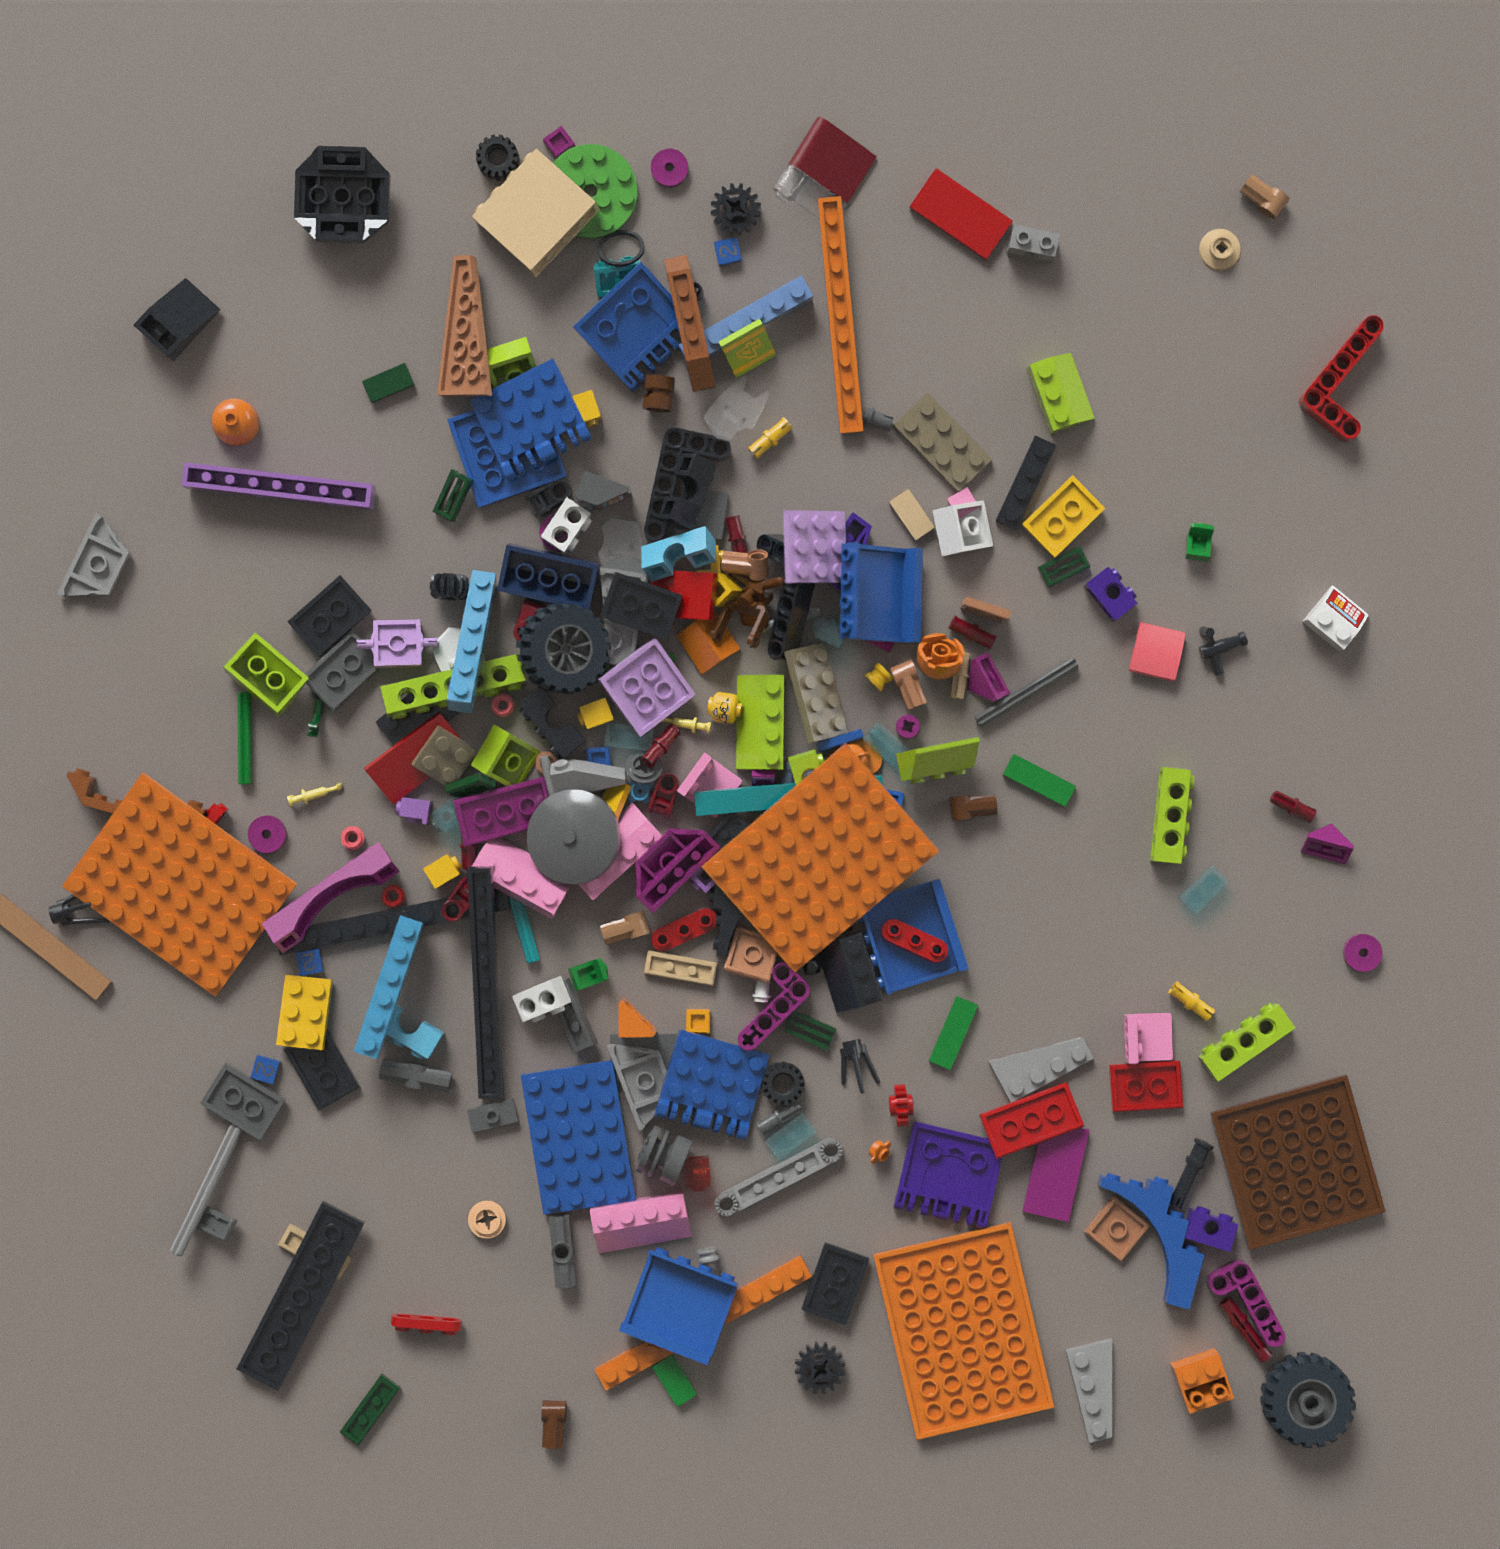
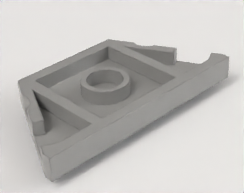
(96, 562)
(641, 1076)

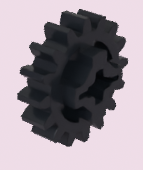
(744, 215)
(828, 1373)

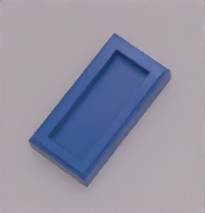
(839, 740)

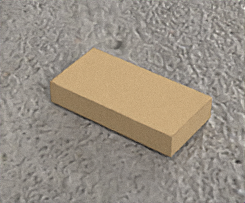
(911, 514)

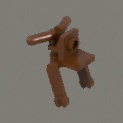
(750, 606)

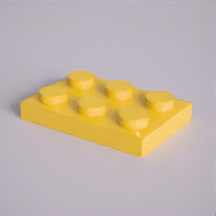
(1063, 516)
(304, 1012)

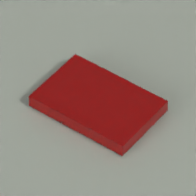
(697, 592)
(1146, 1086)

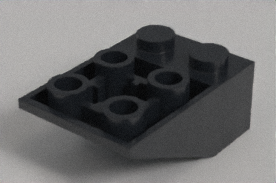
(177, 318)

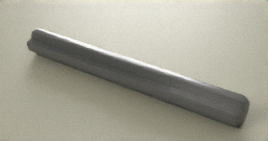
(1026, 692)

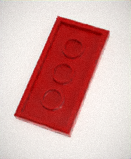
(960, 214)
(394, 768)
(1031, 1120)

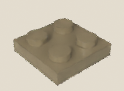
(444, 756)

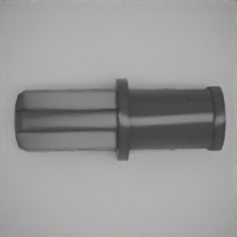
(779, 1117)

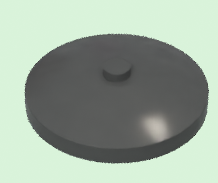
(573, 836)

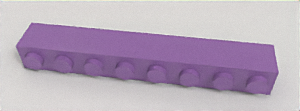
(278, 486)

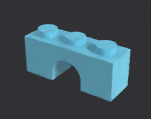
(662, 555)
(421, 1042)

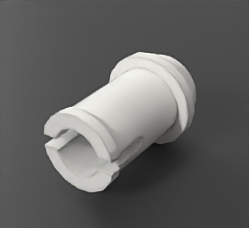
(761, 992)

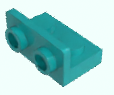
(608, 276)

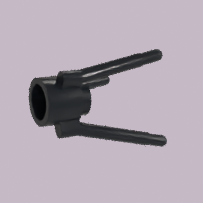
(63, 912)
(853, 1050)

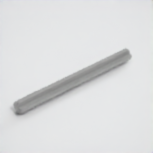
(206, 1190)

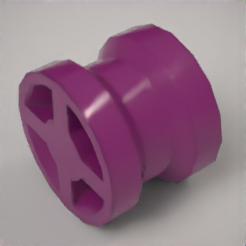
(904, 728)

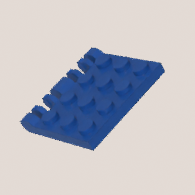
(631, 324)
(528, 416)
(712, 1079)

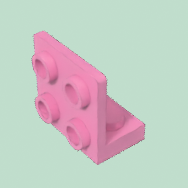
(708, 776)
(1148, 1037)

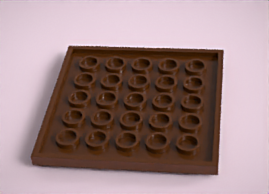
(1297, 1162)

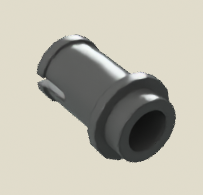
(877, 418)

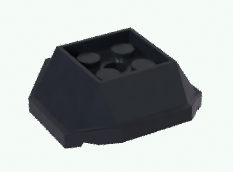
(338, 171)

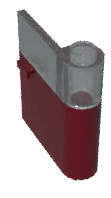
(823, 167)

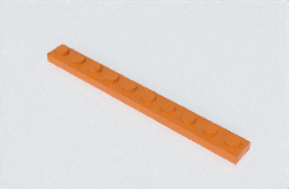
(840, 315)
(745, 1300)

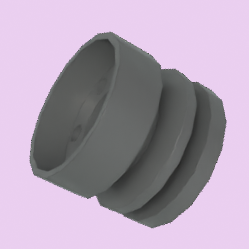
(663, 1156)

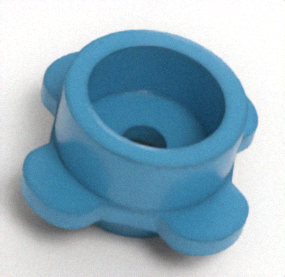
(644, 796)

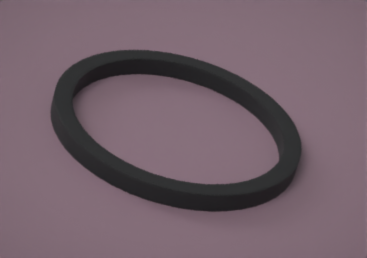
(625, 263)

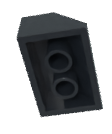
(849, 973)

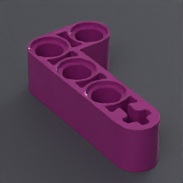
(770, 1010)
(1251, 1304)

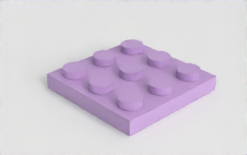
(813, 545)
(646, 687)

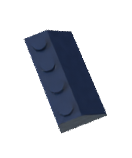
(548, 576)

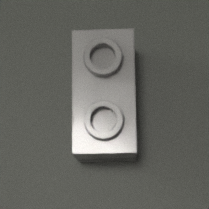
(1033, 243)

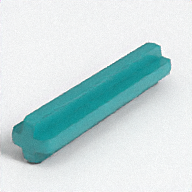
(524, 931)

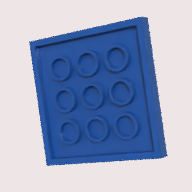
(484, 468)

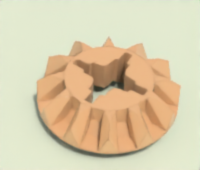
(481, 1228)

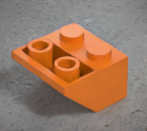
(1202, 1380)

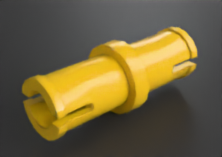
(770, 438)
(1191, 1001)

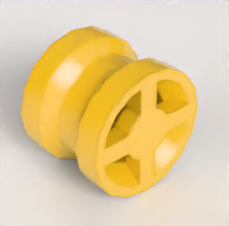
(878, 677)

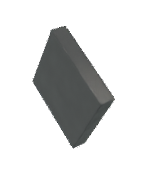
(711, 514)

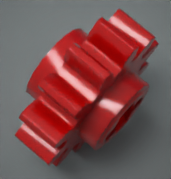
(901, 1105)

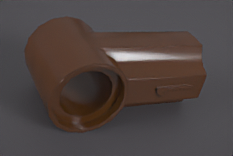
(968, 807)
(553, 1419)

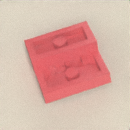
(1157, 652)

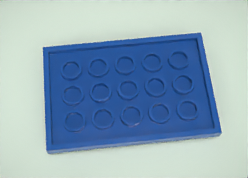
(578, 1137)

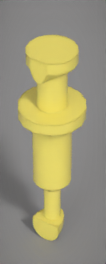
(689, 724)
(313, 794)

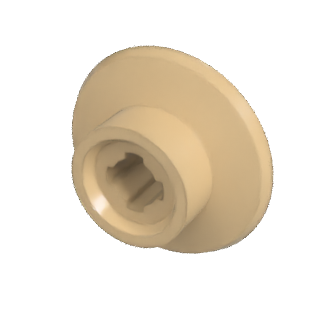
(1212, 257)

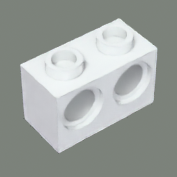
(561, 523)
(541, 998)

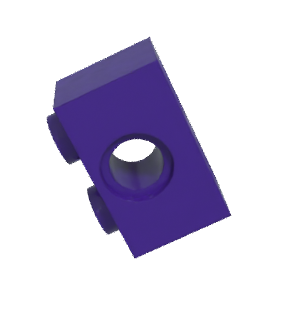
(1098, 587)
(1220, 1238)

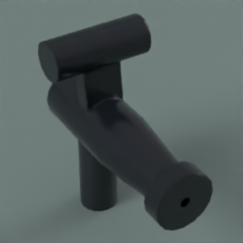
(1218, 647)

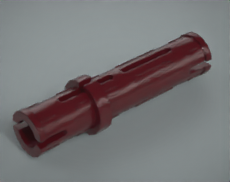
(1229, 1308)

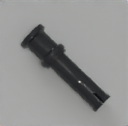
(1195, 1162)

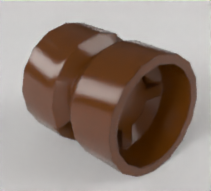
(658, 393)

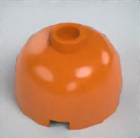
(235, 422)
(939, 656)

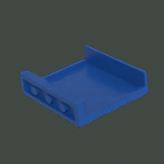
(881, 593)
(924, 909)
(680, 1306)

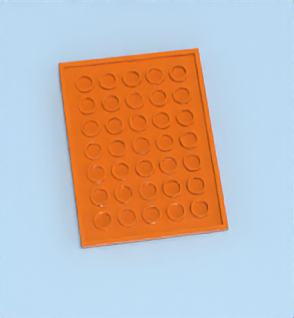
(820, 858)
(179, 884)
(963, 1330)

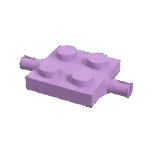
(397, 643)

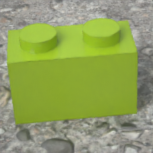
(509, 361)
(505, 757)

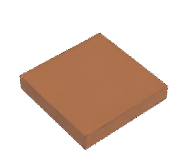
(986, 610)
(750, 956)
(1117, 1228)

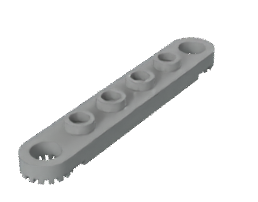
(778, 1176)

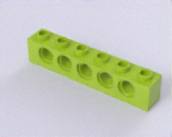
(439, 681)

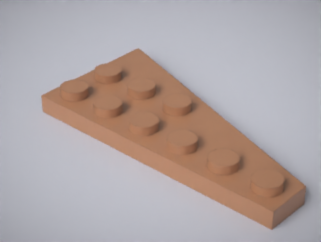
(464, 350)

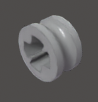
(708, 1254)

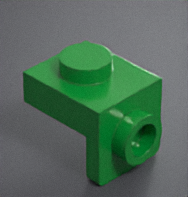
(1199, 542)
(588, 974)

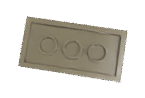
(942, 442)
(816, 692)

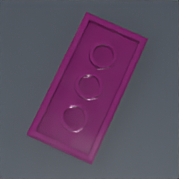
(499, 810)
(1055, 1175)

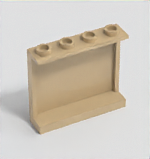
(536, 212)

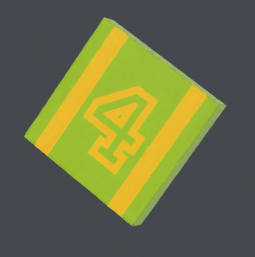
(747, 348)

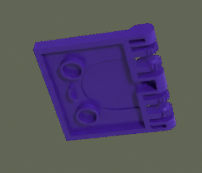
(951, 1170)

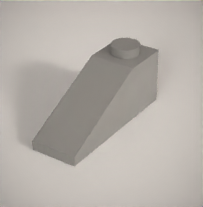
(585, 775)

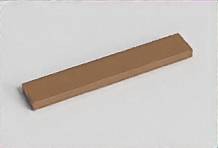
(52, 949)

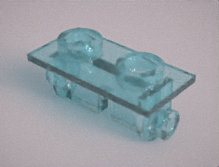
(884, 743)

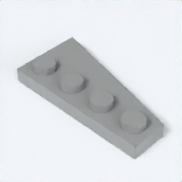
(621, 637)
(1032, 1069)
(1093, 1385)

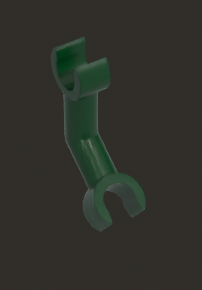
(313, 725)

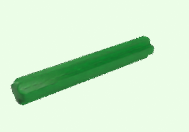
(244, 739)

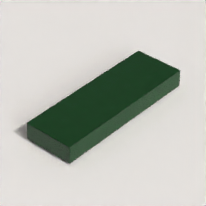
(370, 1409)

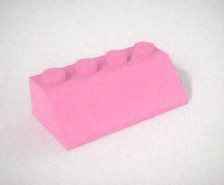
(636, 838)
(520, 878)
(640, 1221)

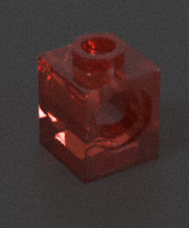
(697, 1173)

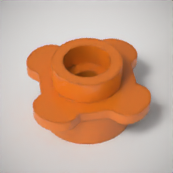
(879, 1151)

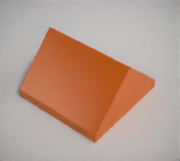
(702, 648)
(632, 1022)

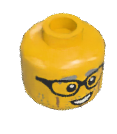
(724, 708)

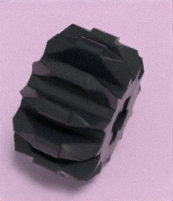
(449, 586)

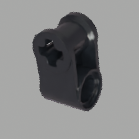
(547, 498)

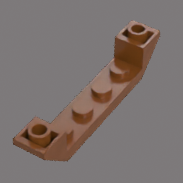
(689, 323)
(84, 784)

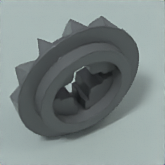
(632, 768)

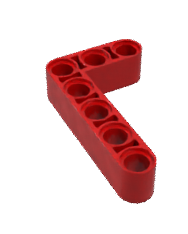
(1336, 376)

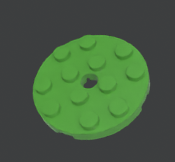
(611, 176)

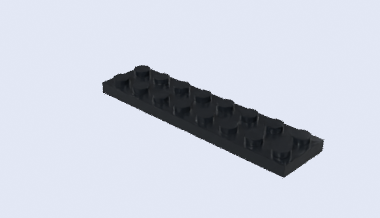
(300, 1295)

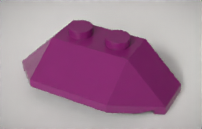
(671, 864)

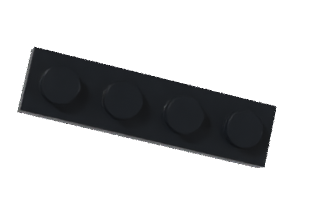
(1025, 483)

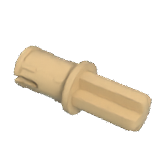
(959, 679)

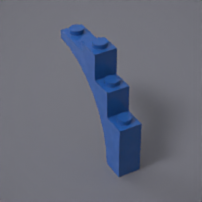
(1182, 1262)

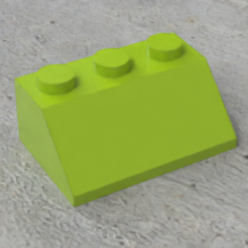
(1060, 392)
(266, 674)
(937, 760)

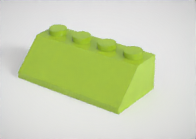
(762, 722)

